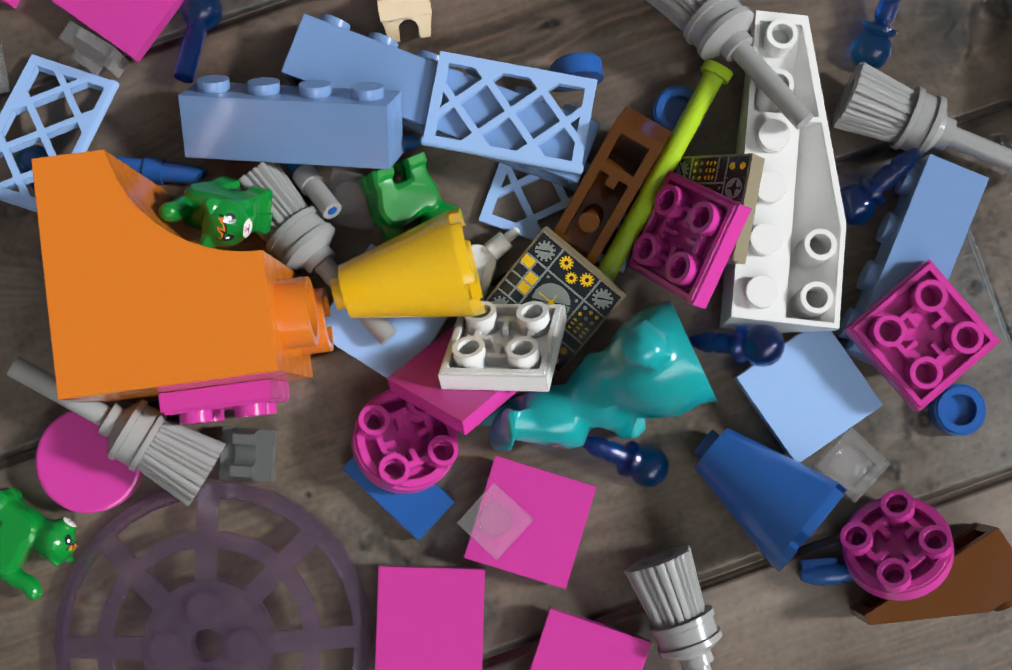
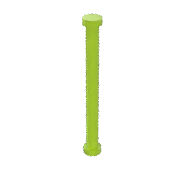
(713, 76)

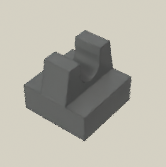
(248, 454)

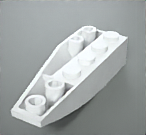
(799, 216)

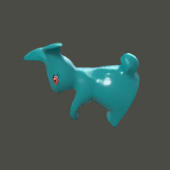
(639, 376)

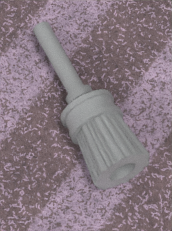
(721, 30)
(908, 118)
(301, 236)
(138, 436)
(675, 606)

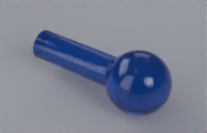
(200, 18)

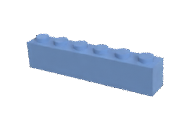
(334, 53)

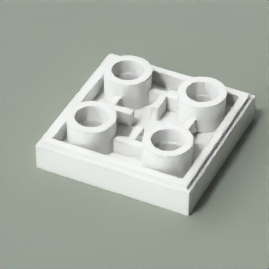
(505, 348)

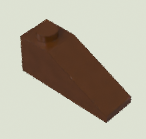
(611, 183)
(975, 584)

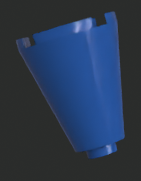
(766, 492)

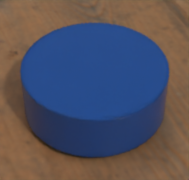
(579, 64)
(670, 106)
(958, 410)

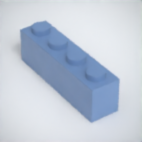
(292, 122)
(926, 224)

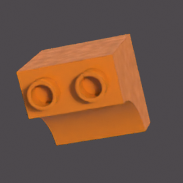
(148, 306)

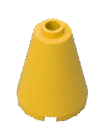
(413, 275)

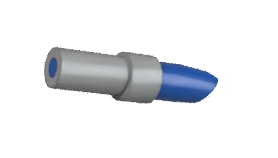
(312, 184)

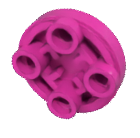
(402, 445)
(76, 467)
(897, 547)

